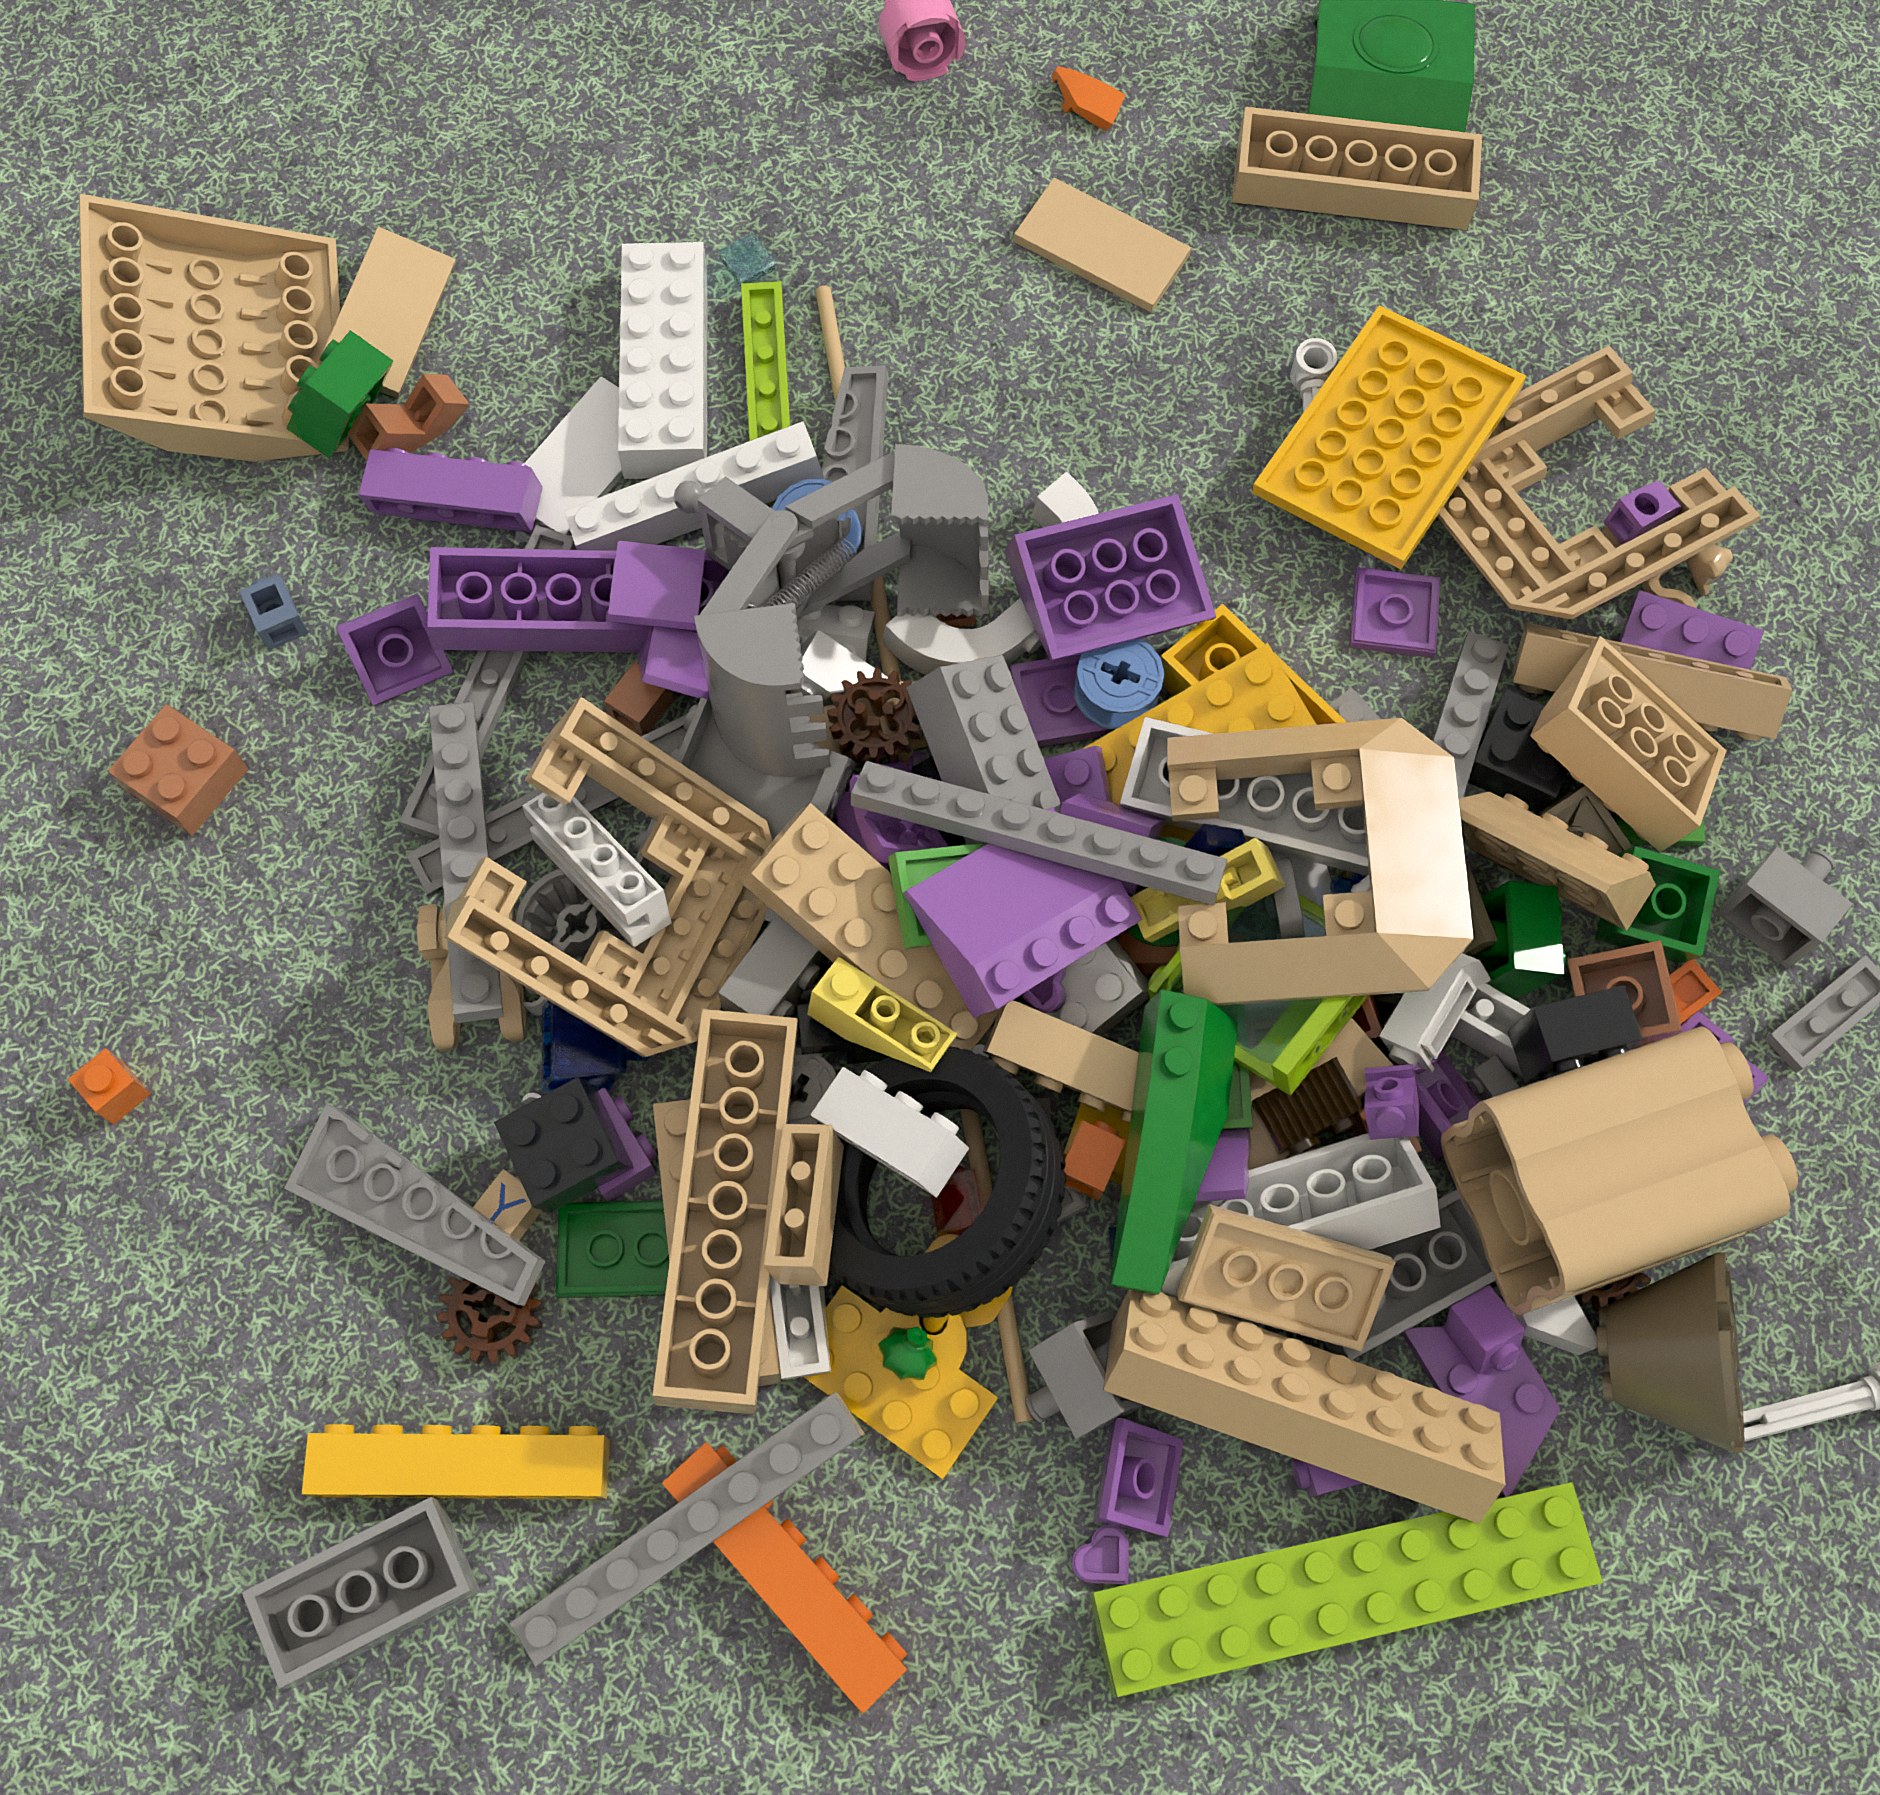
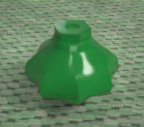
(908, 1353)

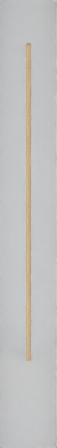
(971, 1120)

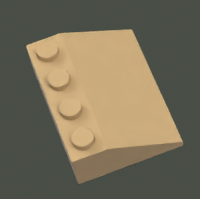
(1631, 746)
(1555, 857)

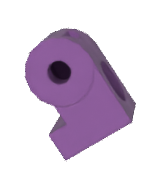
(1641, 511)

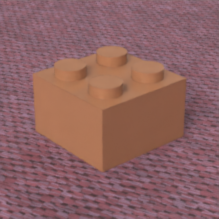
(178, 769)
(1646, 981)

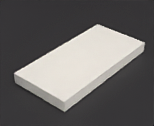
(579, 457)

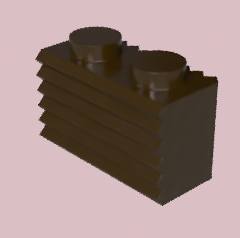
(1318, 1104)

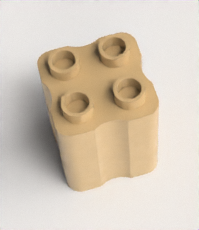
(1617, 1168)

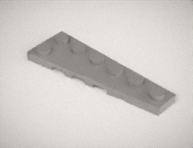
(856, 441)
(390, 1196)

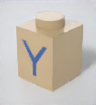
(508, 1205)

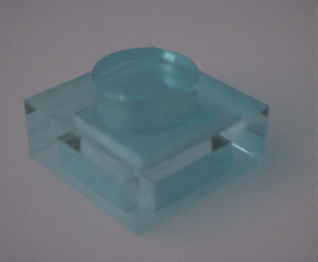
(747, 259)

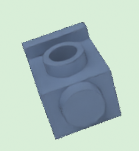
(273, 611)

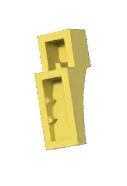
(1246, 879)

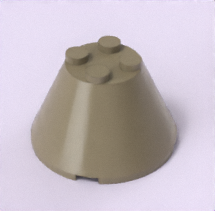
(1677, 1353)

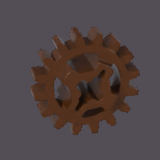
(485, 1331)

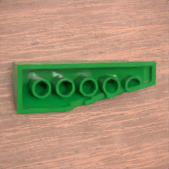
(1172, 1131)

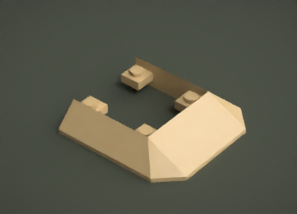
(1586, 570)
(702, 837)
(1376, 939)

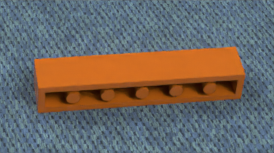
(800, 1590)

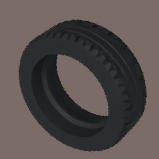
(1009, 1229)

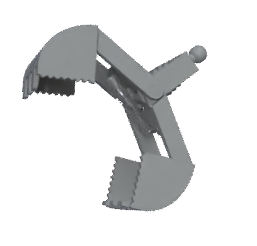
(750, 622)

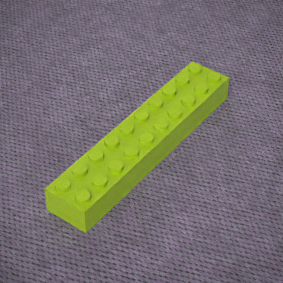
(1342, 1590)

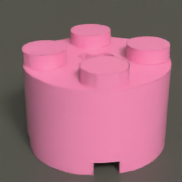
(921, 37)

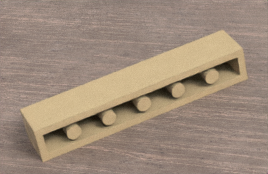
(1705, 690)

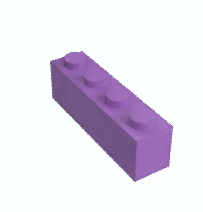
(451, 489)

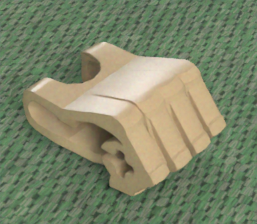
(434, 947)

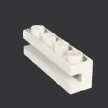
(599, 867)

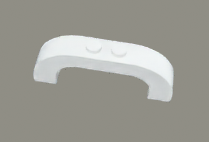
(929, 644)

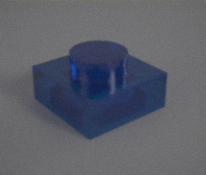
(1216, 839)

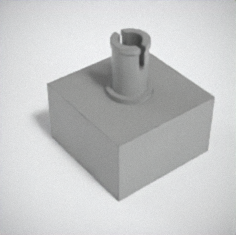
(1786, 905)
(1074, 1377)

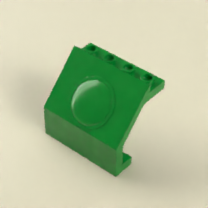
(1394, 62)

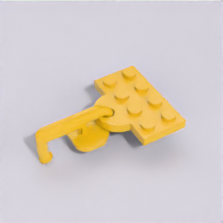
(922, 1417)

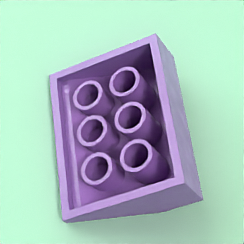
(1110, 577)
(1015, 920)

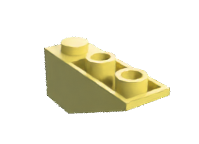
(877, 1017)

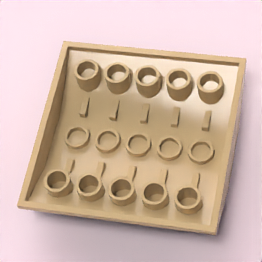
(200, 327)

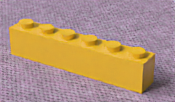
(456, 1464)

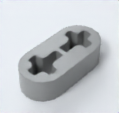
(1287, 903)

